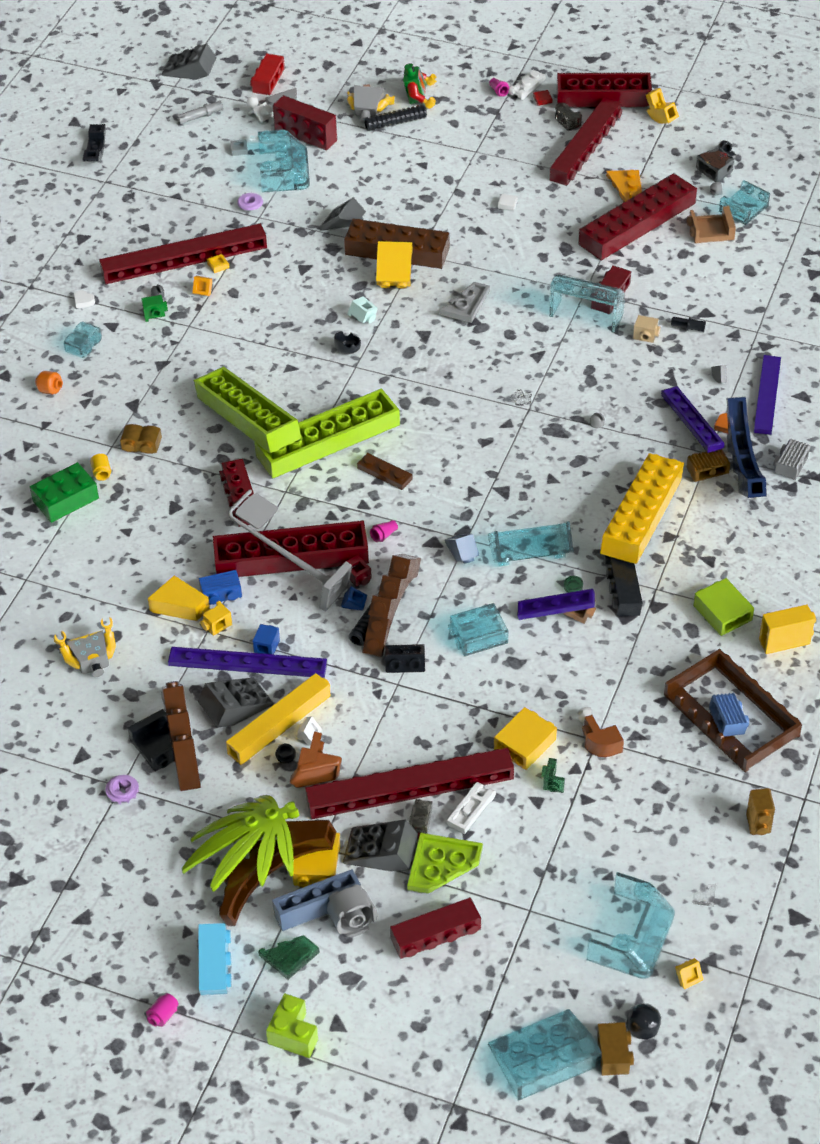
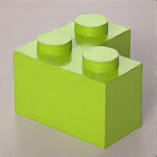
(289, 1030)

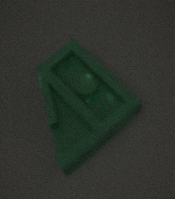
(290, 955)

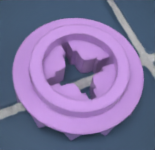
(127, 783)

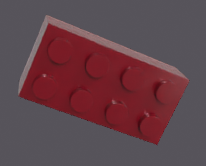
(305, 122)

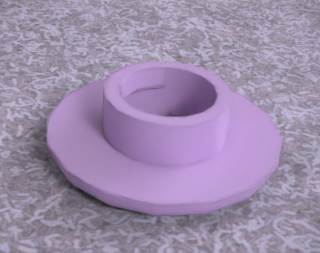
(250, 201)

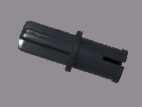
(689, 324)

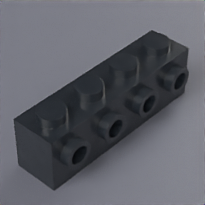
(623, 586)

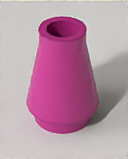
(500, 87)
(383, 530)

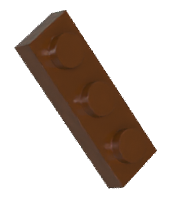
(385, 471)

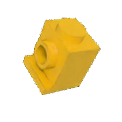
(216, 619)

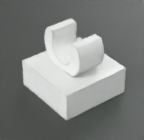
(307, 729)

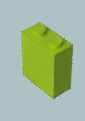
(723, 606)

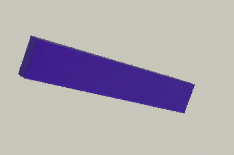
(767, 395)
(692, 419)

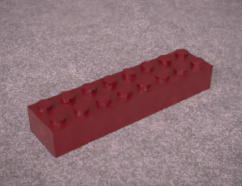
(637, 216)
(316, 545)

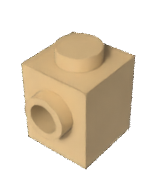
(646, 329)

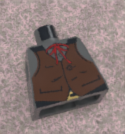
(716, 163)

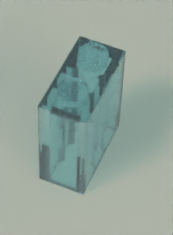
(478, 629)

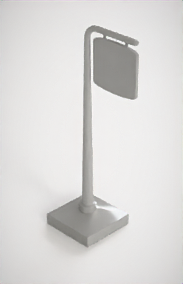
(258, 512)

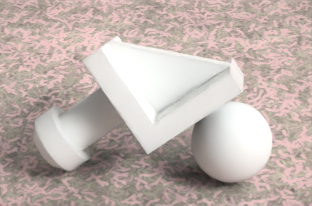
(262, 111)

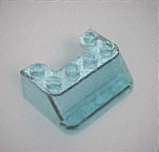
(291, 164)

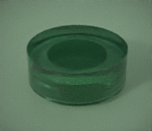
(573, 584)

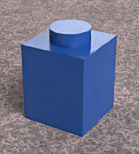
(266, 639)

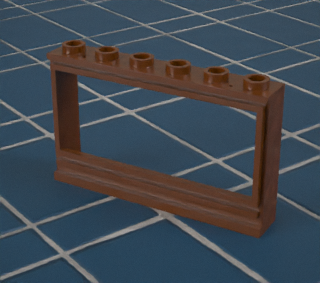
(697, 714)

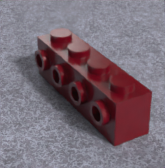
(236, 483)
(435, 928)

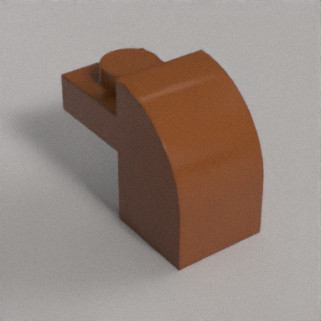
(602, 742)

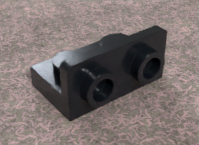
(405, 658)

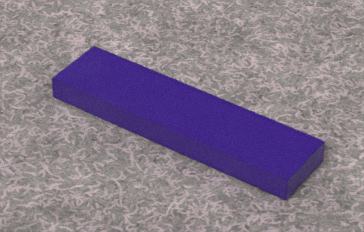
(556, 604)

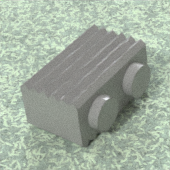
(792, 458)

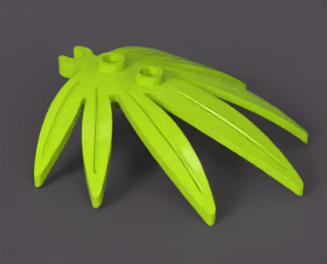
(258, 819)

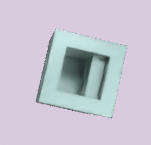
(363, 310)

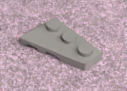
(468, 303)

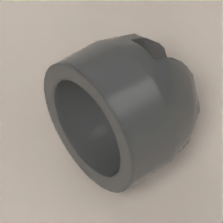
(157, 290)

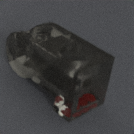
(567, 117)
(421, 816)

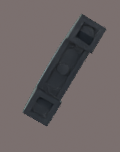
(95, 142)

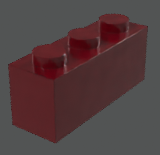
(614, 277)

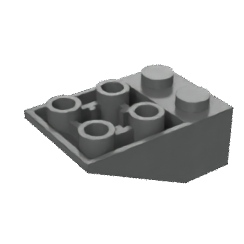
(190, 63)
(233, 700)
(381, 846)

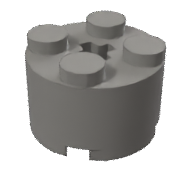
(351, 911)

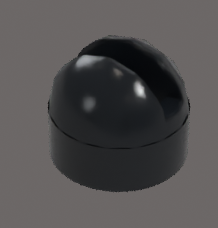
(725, 146)

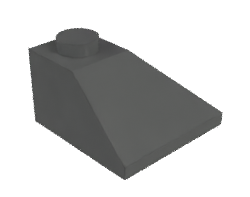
(343, 215)

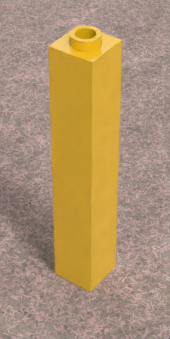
(278, 718)

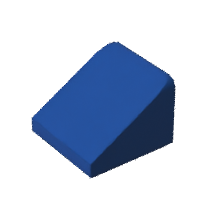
(354, 599)

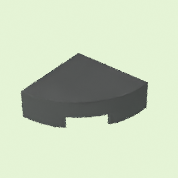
(719, 373)

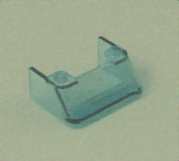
(587, 290)
(531, 543)
(637, 953)

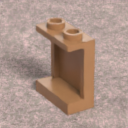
(712, 227)

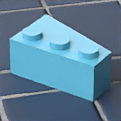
(214, 959)

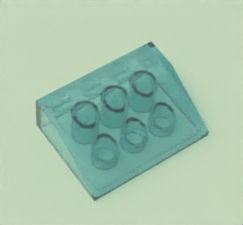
(546, 1053)

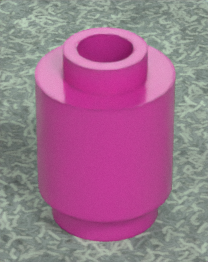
(162, 1010)

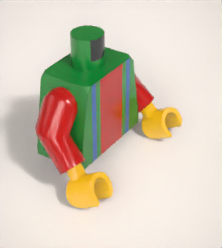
(415, 85)

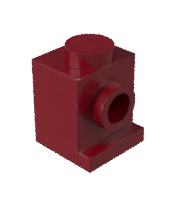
(361, 572)

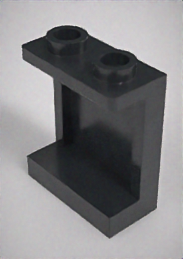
(153, 740)

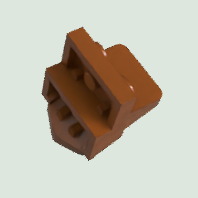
(315, 766)

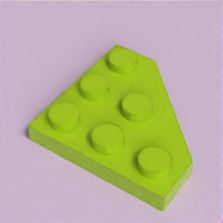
(441, 861)

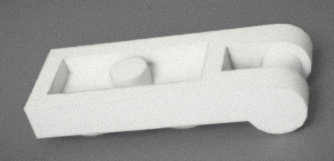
(527, 84)
(470, 808)

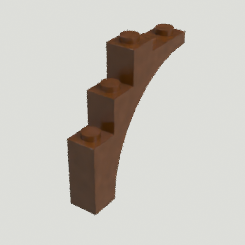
(384, 605)
(181, 736)
(306, 838)

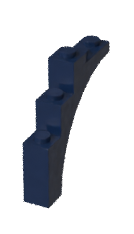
(750, 479)

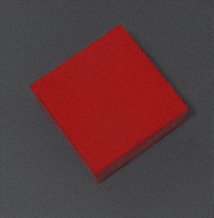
(542, 97)

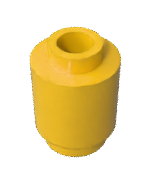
(100, 467)

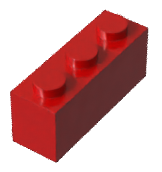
(267, 74)

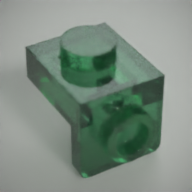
(552, 782)

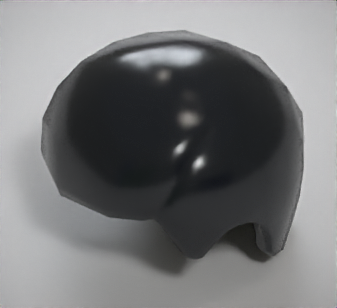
(346, 343)
(643, 1021)

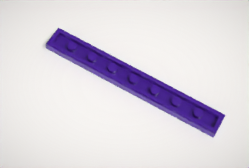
(247, 662)

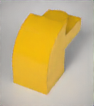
(660, 110)

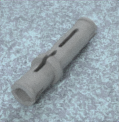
(207, 109)

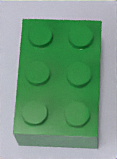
(64, 492)

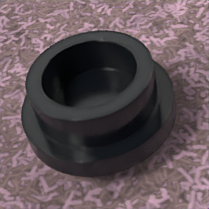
(285, 753)

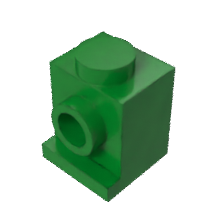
(154, 307)

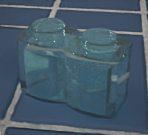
(82, 339)

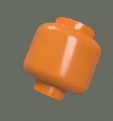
(49, 382)

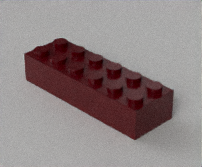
(590, 88)

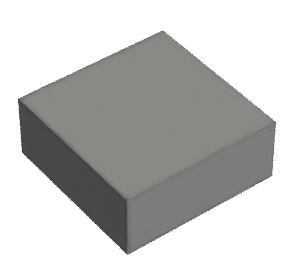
(239, 147)

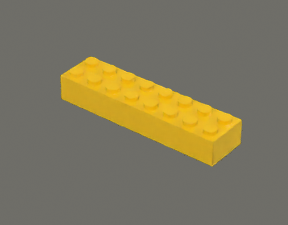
(642, 508)

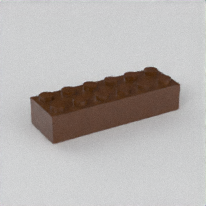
(428, 245)

